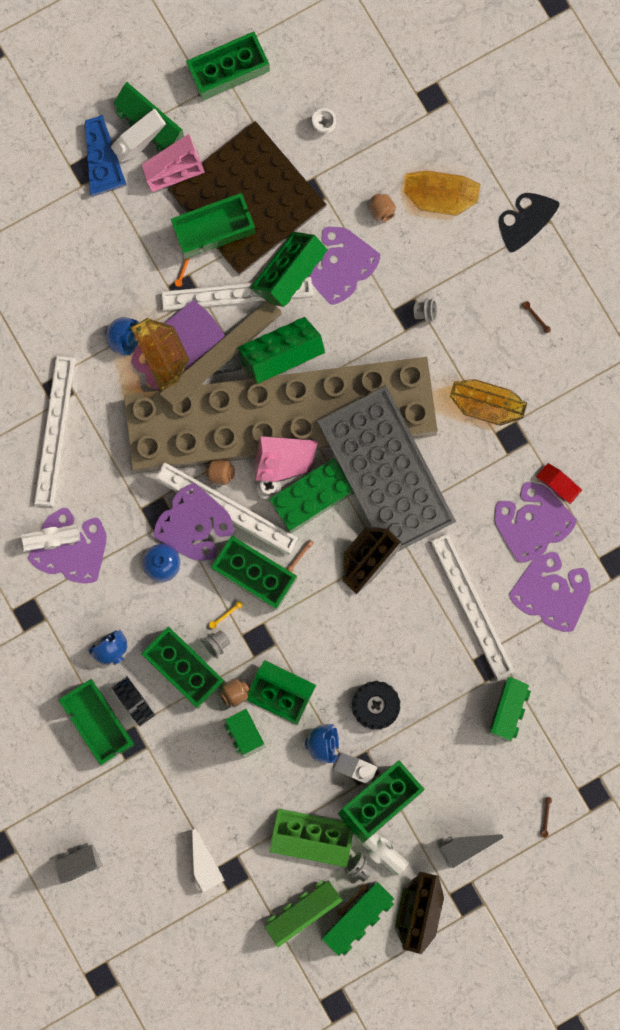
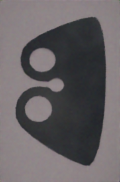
(524, 230)

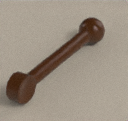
(526, 305)
(544, 833)

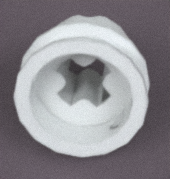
(327, 115)
(266, 495)

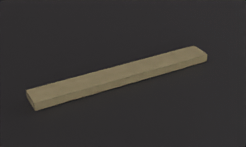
(220, 354)

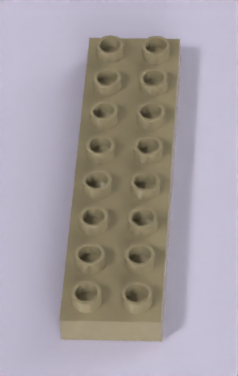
(231, 416)

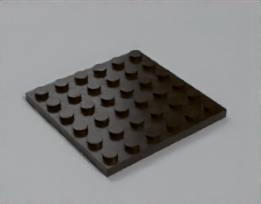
(271, 187)

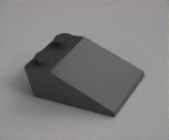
(460, 849)
(78, 863)

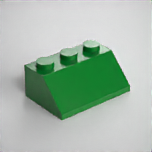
(280, 692)
(509, 709)

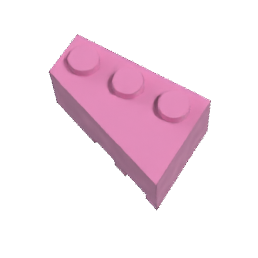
(173, 164)

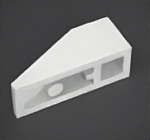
(138, 136)
(205, 868)

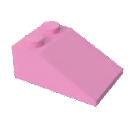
(283, 458)

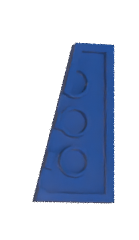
(103, 163)

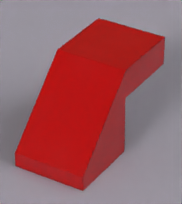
(559, 483)

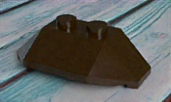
(368, 556)
(419, 912)

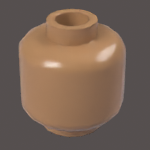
(382, 207)
(220, 472)
(234, 692)

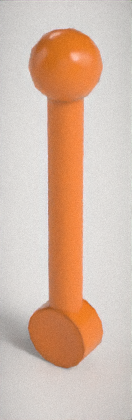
(178, 282)

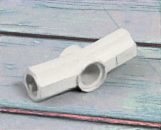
(50, 538)
(383, 852)

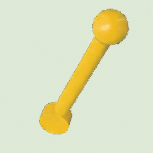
(213, 625)

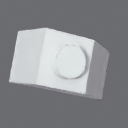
(355, 768)

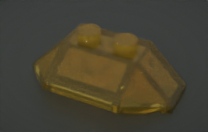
(441, 192)
(162, 351)
(487, 402)

